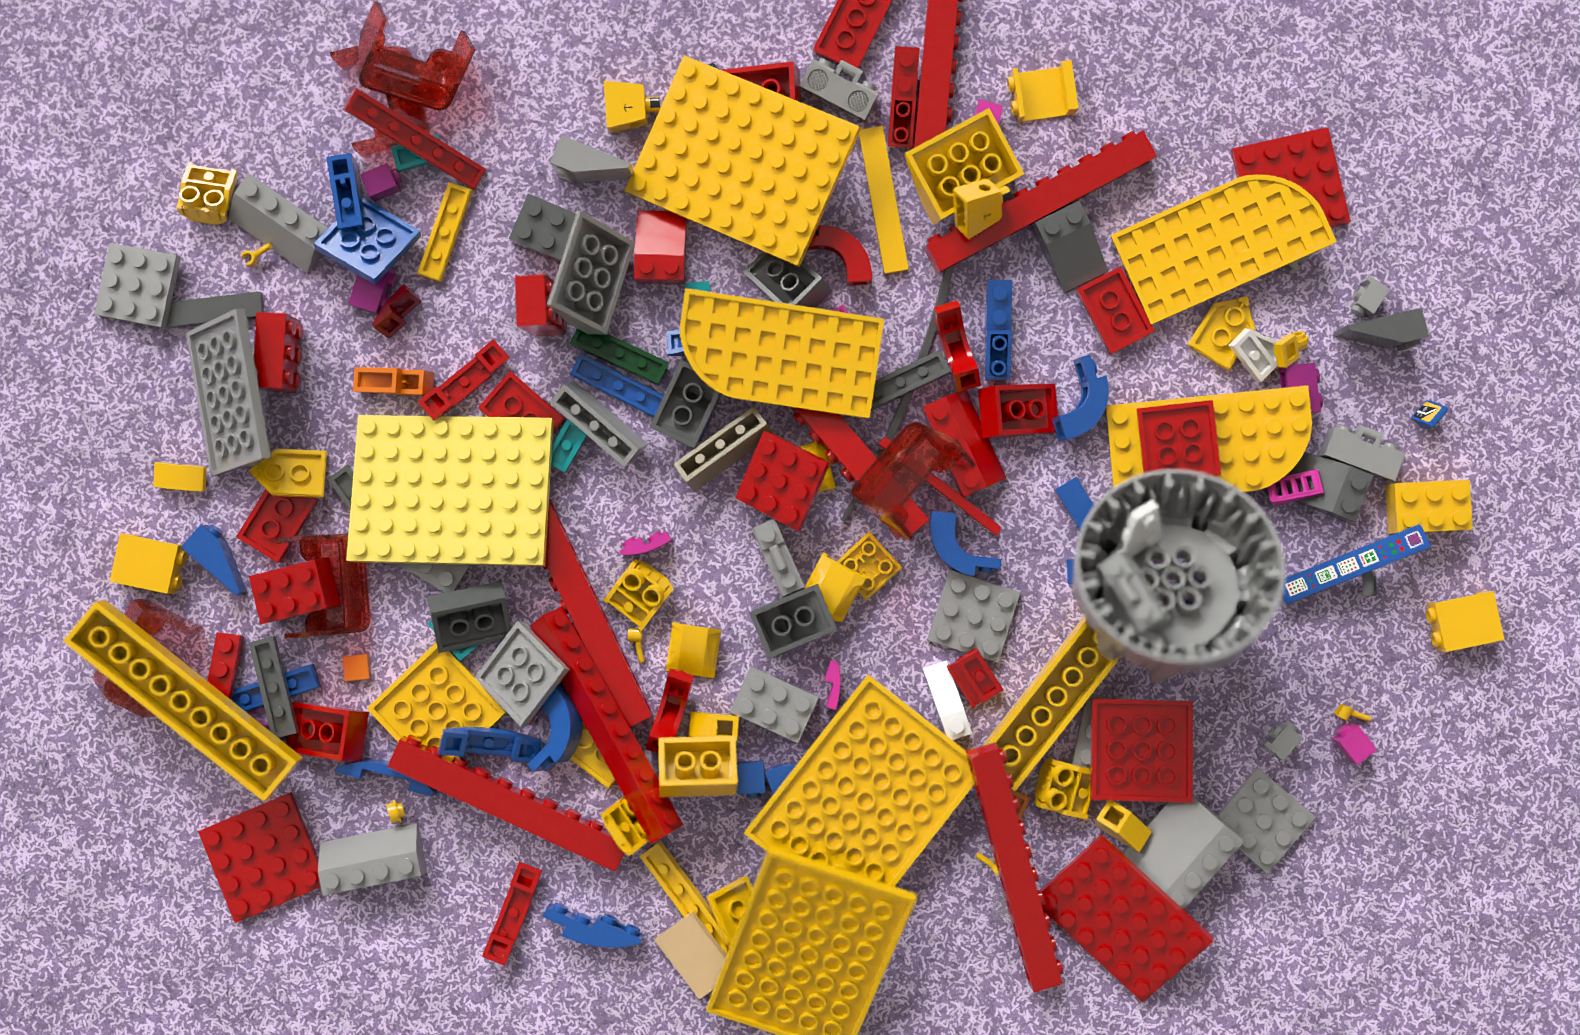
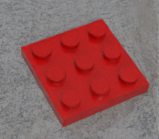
(1179, 437)
(782, 480)

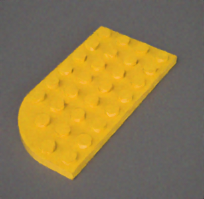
(1219, 242)
(782, 352)
(1257, 435)

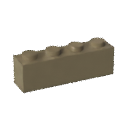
(722, 449)

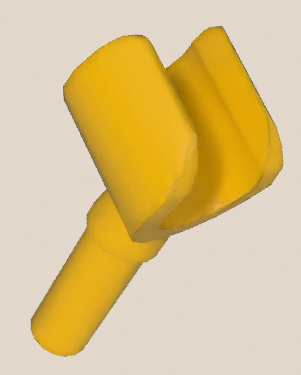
(255, 254)
(635, 635)
(1345, 712)
(987, 861)

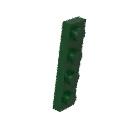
(621, 355)

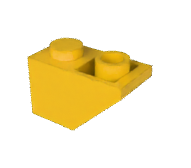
(713, 724)
(1123, 826)

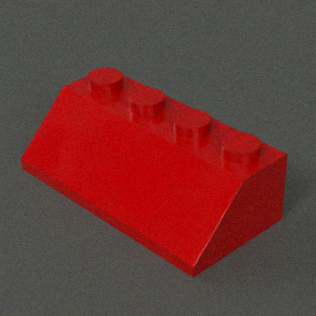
(958, 419)

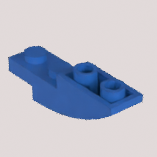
(998, 329)
(602, 933)

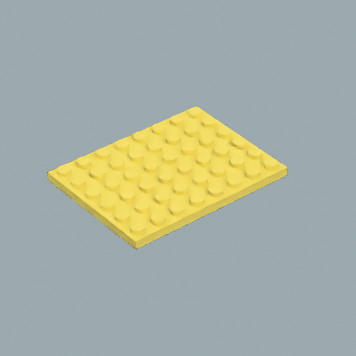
(451, 490)

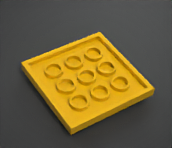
(433, 697)

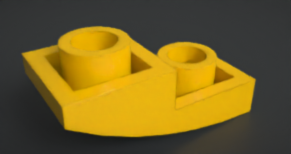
(179, 476)

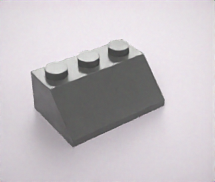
(469, 616)

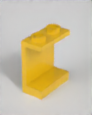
(1043, 93)
(148, 564)
(1464, 621)

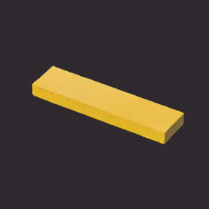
(445, 232)

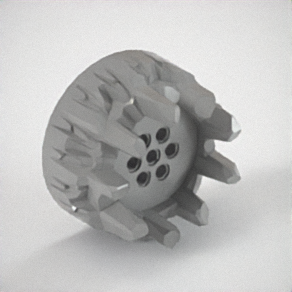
(1225, 545)

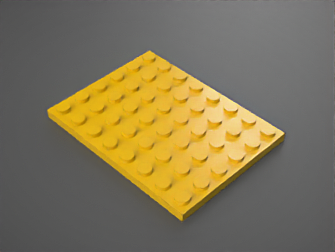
(742, 160)
(867, 789)
(809, 948)

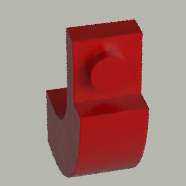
(848, 249)
(956, 347)
(671, 708)

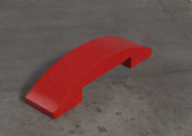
(464, 381)
(512, 913)

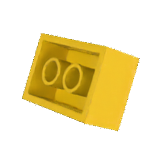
(1432, 504)
(697, 766)

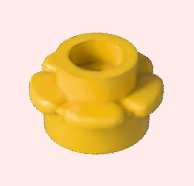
(395, 811)

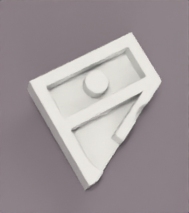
(1255, 353)
(1142, 529)

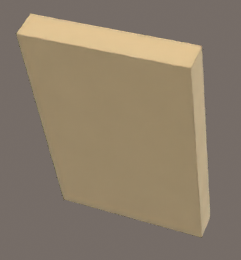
(693, 953)

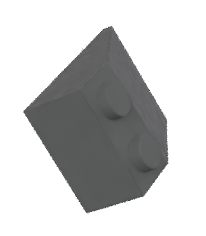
(1070, 246)
(787, 282)
(1391, 331)
(685, 406)
(1342, 486)
(793, 620)

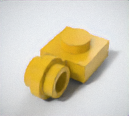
(1287, 348)

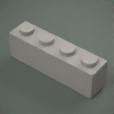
(599, 423)

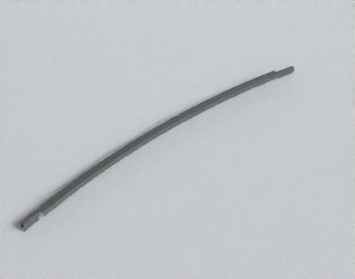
(923, 353)

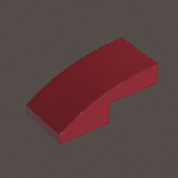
(392, 314)

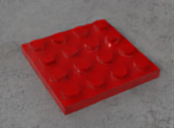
(1304, 160)
(1141, 750)
(262, 857)

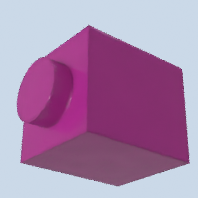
(381, 182)

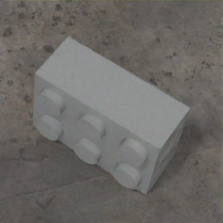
(774, 704)

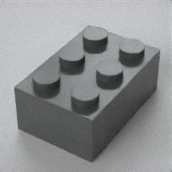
(543, 228)

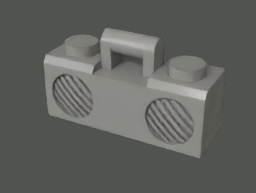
(849, 96)
(1349, 449)
(778, 557)
(1134, 591)

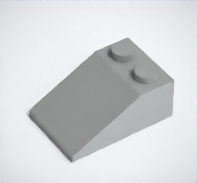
(586, 164)

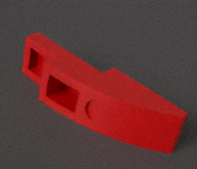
(903, 97)

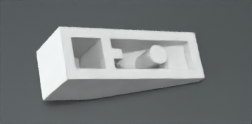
(947, 701)

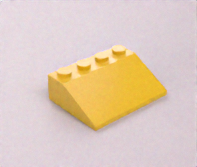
(960, 157)

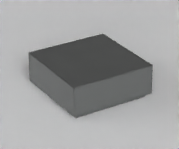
(1369, 584)

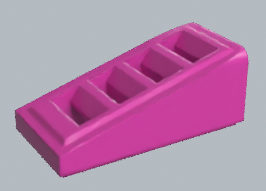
(1296, 496)

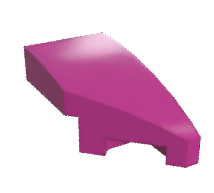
(833, 675)

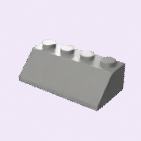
(276, 222)
(371, 859)

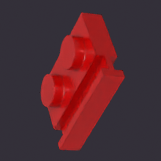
(974, 677)

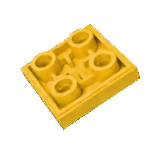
(873, 560)

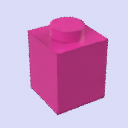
(1353, 743)

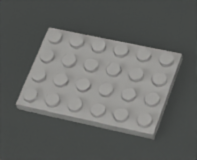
(228, 393)

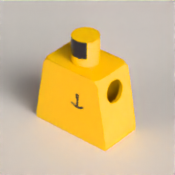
(627, 105)
(978, 206)

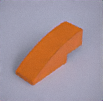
(392, 381)

